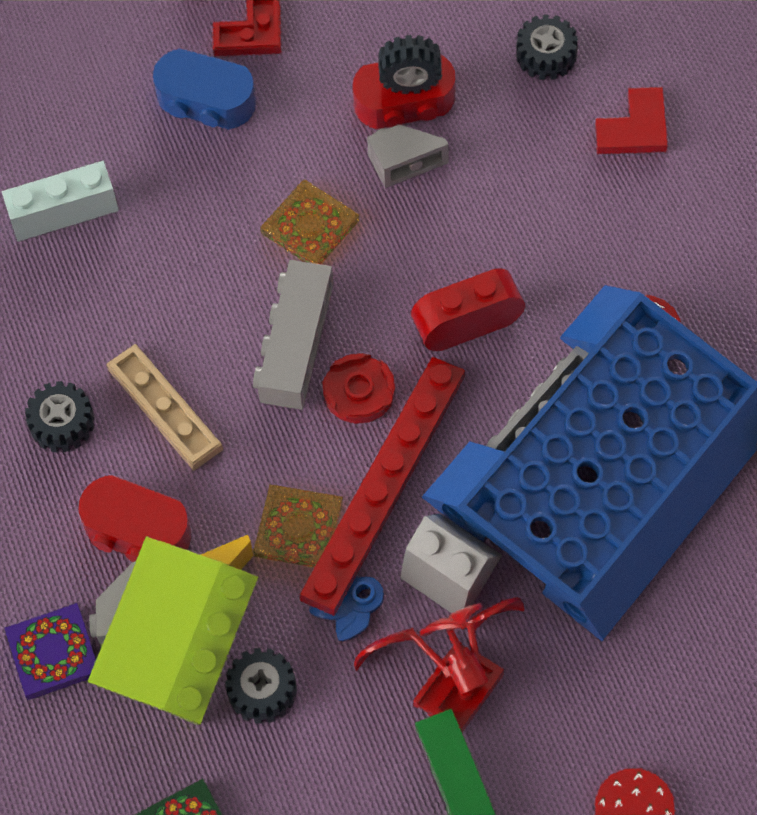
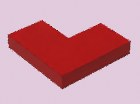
(252, 37)
(641, 131)

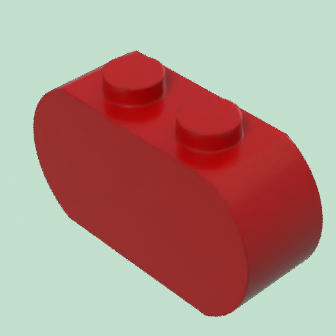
(383, 108)
(467, 309)
(122, 514)

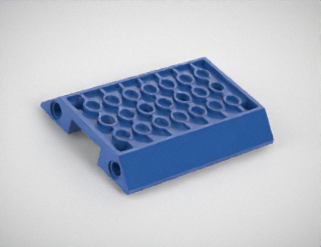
(649, 480)

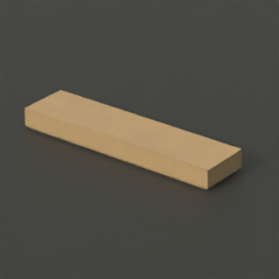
(164, 407)

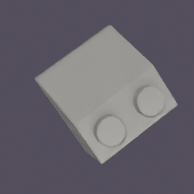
(447, 563)

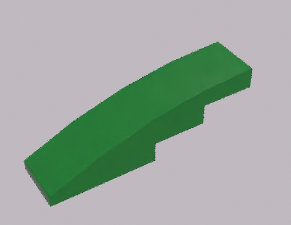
(453, 765)

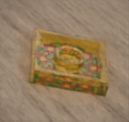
(309, 223)
(296, 525)

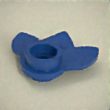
(354, 612)

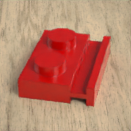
(442, 694)

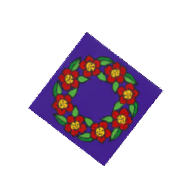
(51, 651)

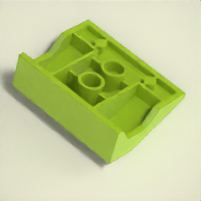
(173, 630)

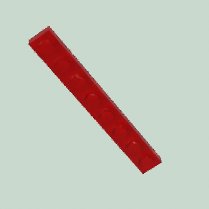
(382, 486)

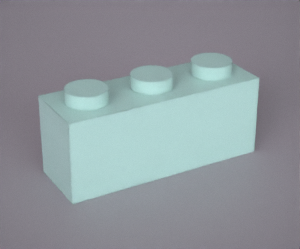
(60, 201)

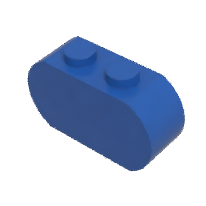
(204, 89)

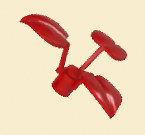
(463, 666)

